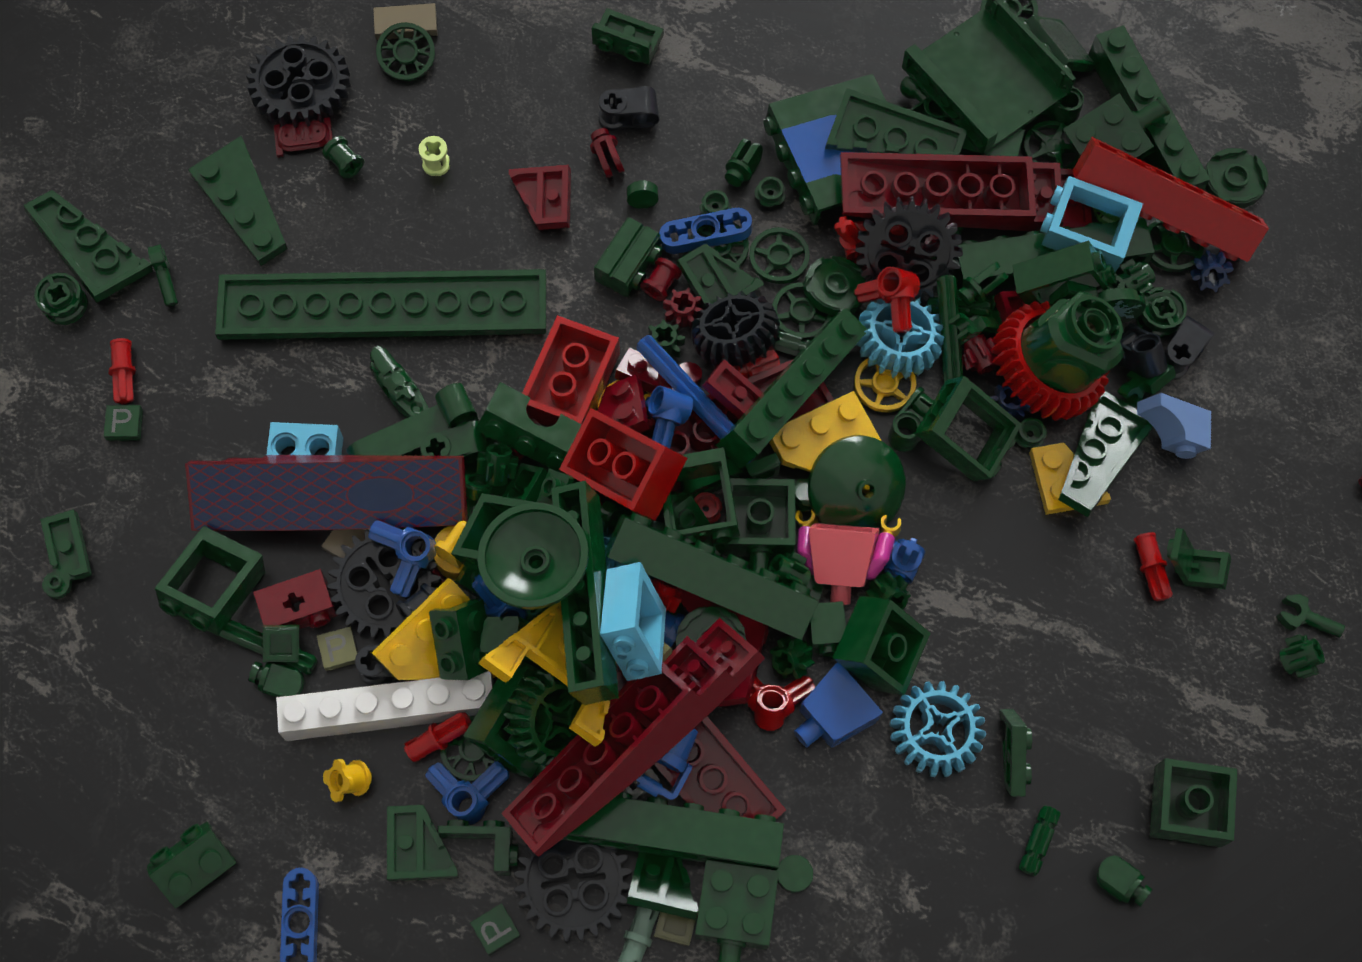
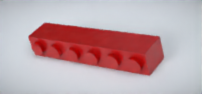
(1172, 201)

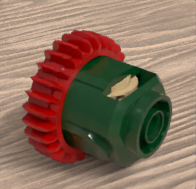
(1059, 353)

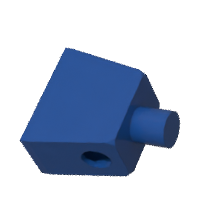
(836, 710)

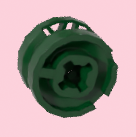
(61, 298)
(1163, 312)

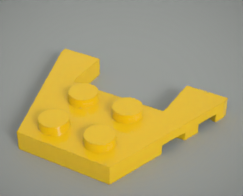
(544, 644)

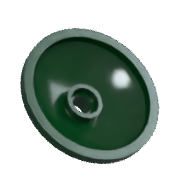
(841, 474)
(527, 535)

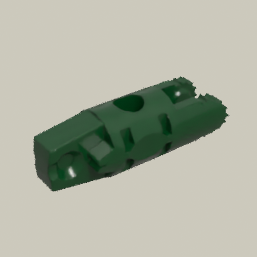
(396, 383)

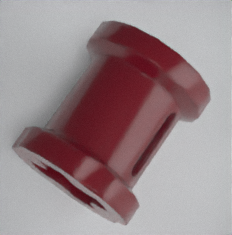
(661, 279)

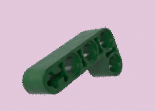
(407, 435)

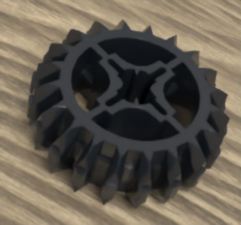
(735, 329)

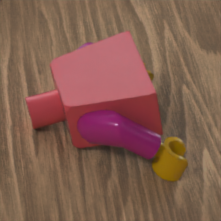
(844, 553)

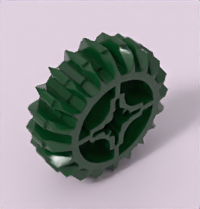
(538, 720)

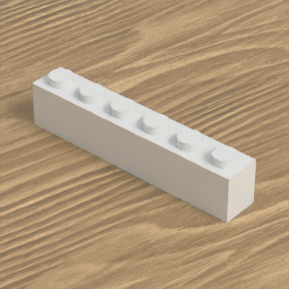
(379, 706)

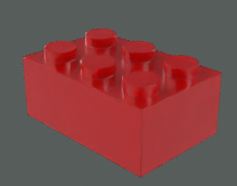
(570, 372)
(623, 464)

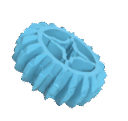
(884, 345)
(944, 742)

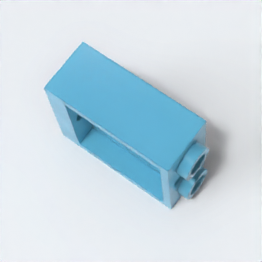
(1100, 199)
(633, 621)

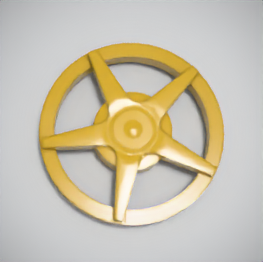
(883, 386)

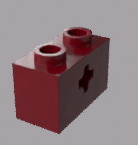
(310, 589)

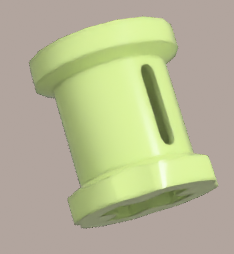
(437, 152)

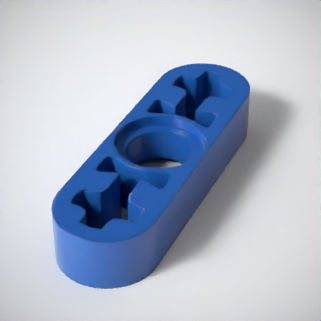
(695, 222)
(309, 894)

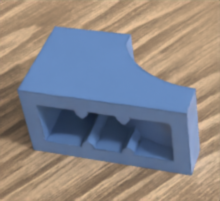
(1180, 425)

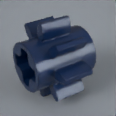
(1215, 279)
(1003, 398)

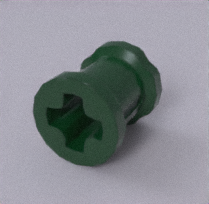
(343, 157)

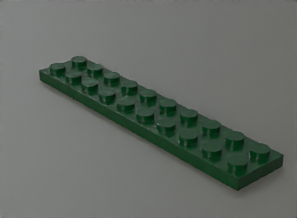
(381, 304)

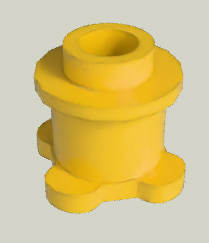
(347, 779)

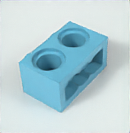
(305, 438)

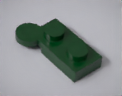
(65, 553)

